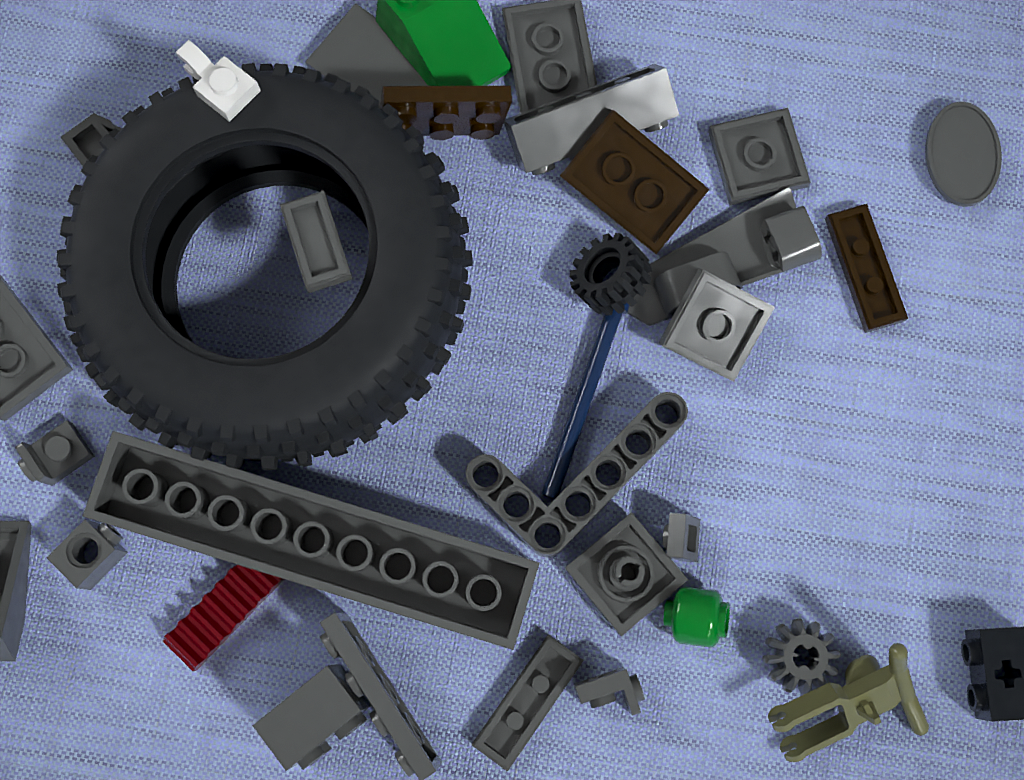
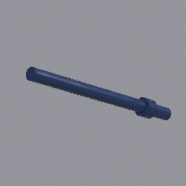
(582, 404)

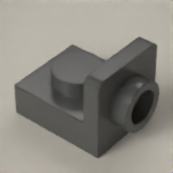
(54, 455)
(601, 690)

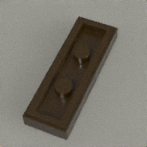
(866, 268)

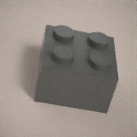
(310, 717)

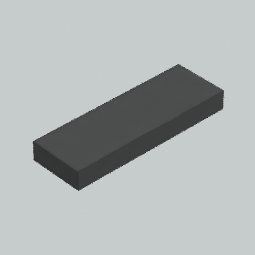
(527, 702)

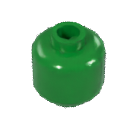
(697, 616)

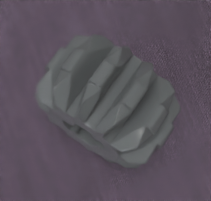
(801, 638)

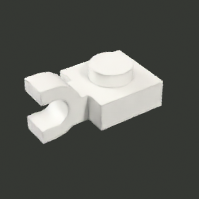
(219, 85)

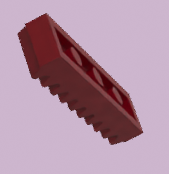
(219, 614)

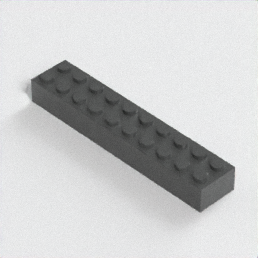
(312, 540)

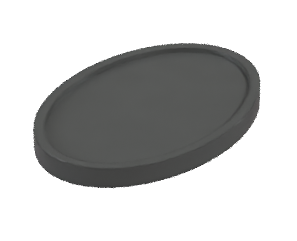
(963, 154)

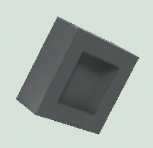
(682, 537)

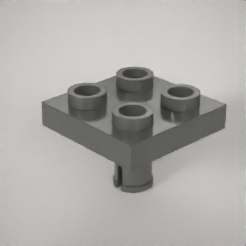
(626, 574)

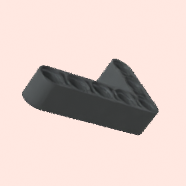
(585, 484)

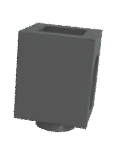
(70, 554)

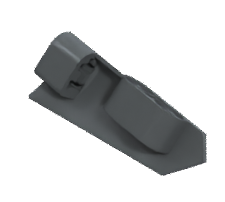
(740, 251)

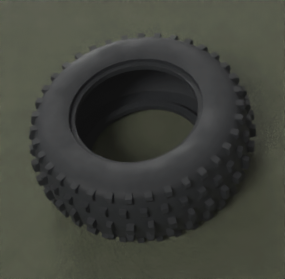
(183, 164)

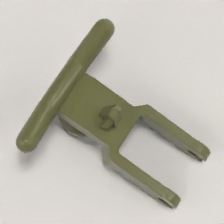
(864, 697)

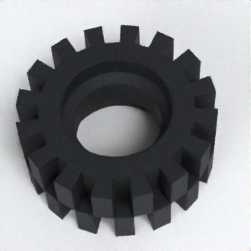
(620, 287)

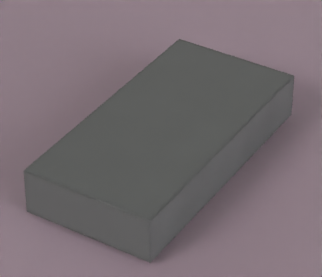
(316, 242)

